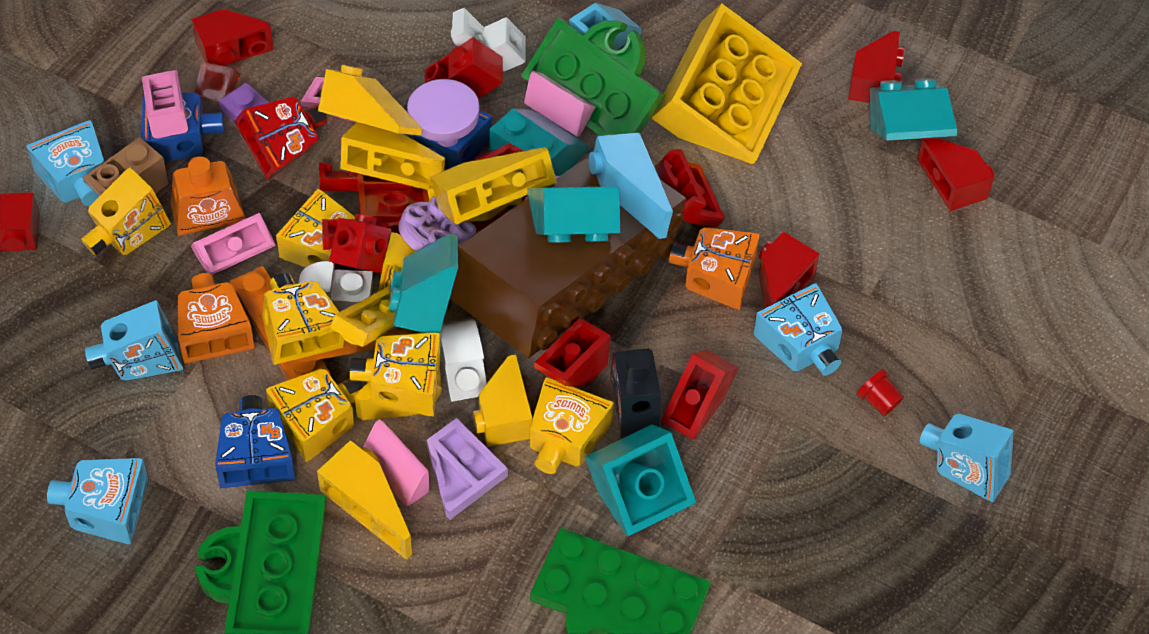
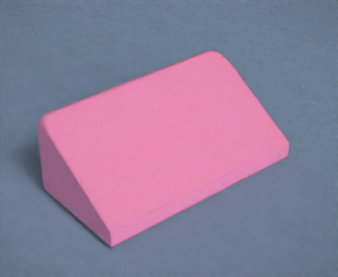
(558, 103)
(233, 244)
(402, 469)

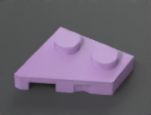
(462, 467)

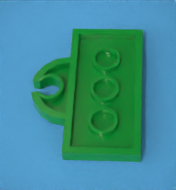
(600, 74)
(268, 563)
(616, 590)

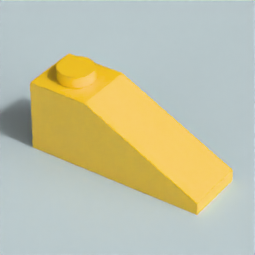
(364, 101)
(389, 156)
(490, 183)
(361, 489)

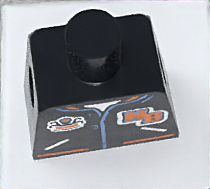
(635, 380)

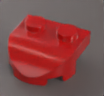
(691, 182)

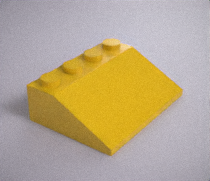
(728, 87)

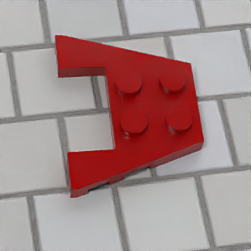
(375, 197)

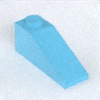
(625, 164)

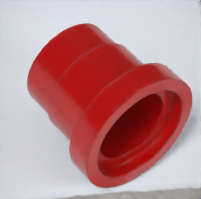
(880, 393)

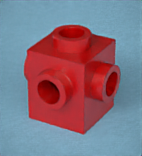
(360, 243)

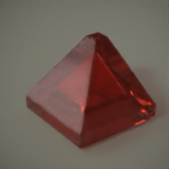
(215, 81)

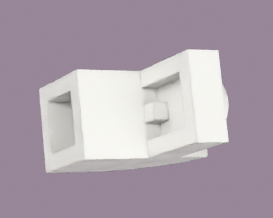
(499, 36)
(341, 286)
(462, 358)

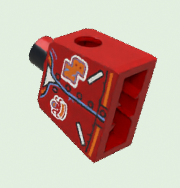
(279, 132)

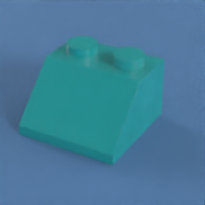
(911, 110)
(532, 131)
(575, 211)
(424, 286)
(641, 478)

